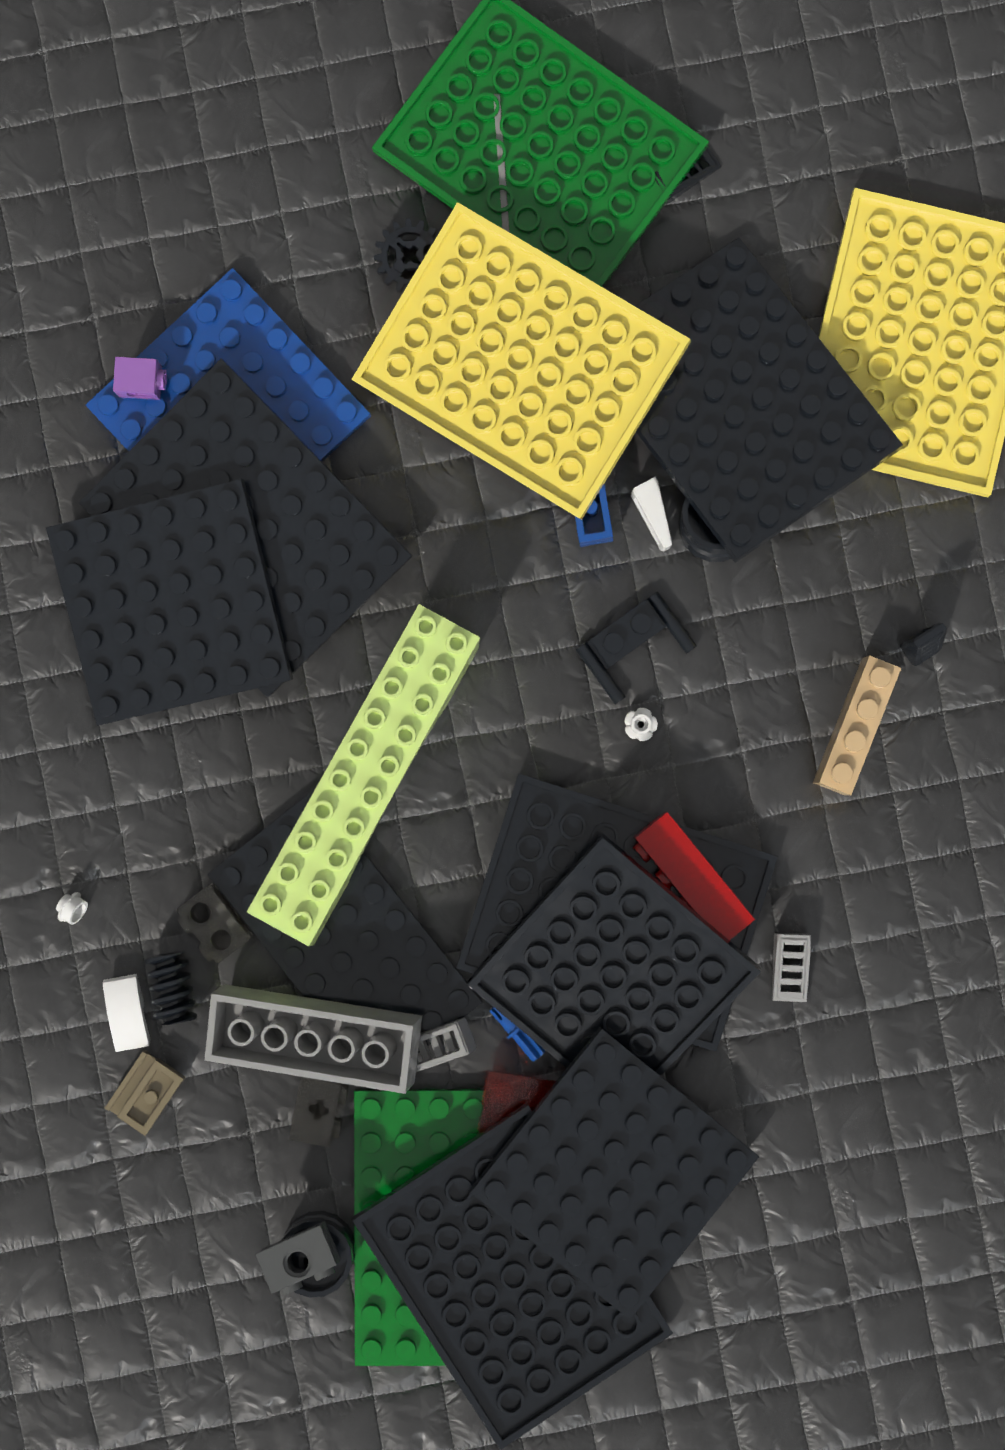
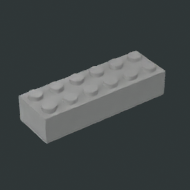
(313, 1038)

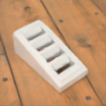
(651, 507)

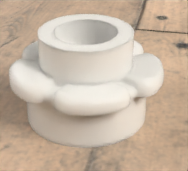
(632, 729)
(71, 908)

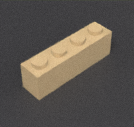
(857, 725)

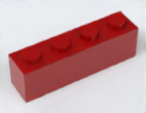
(691, 875)

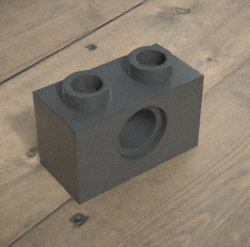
(277, 1259)

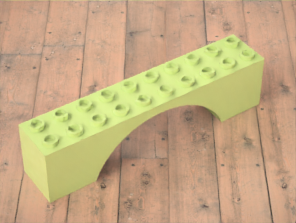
(364, 776)

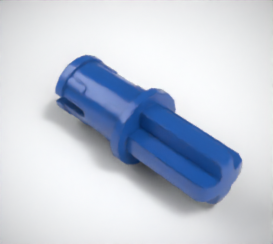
(527, 1044)

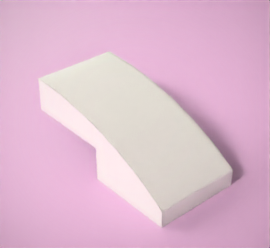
(125, 1012)

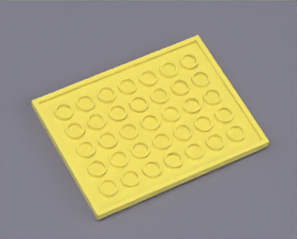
(924, 334)
(521, 360)

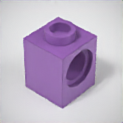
(139, 378)

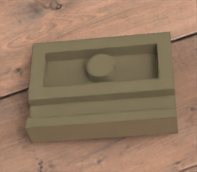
(145, 1092)

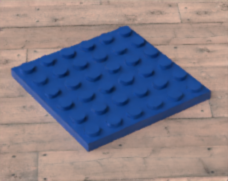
(257, 344)

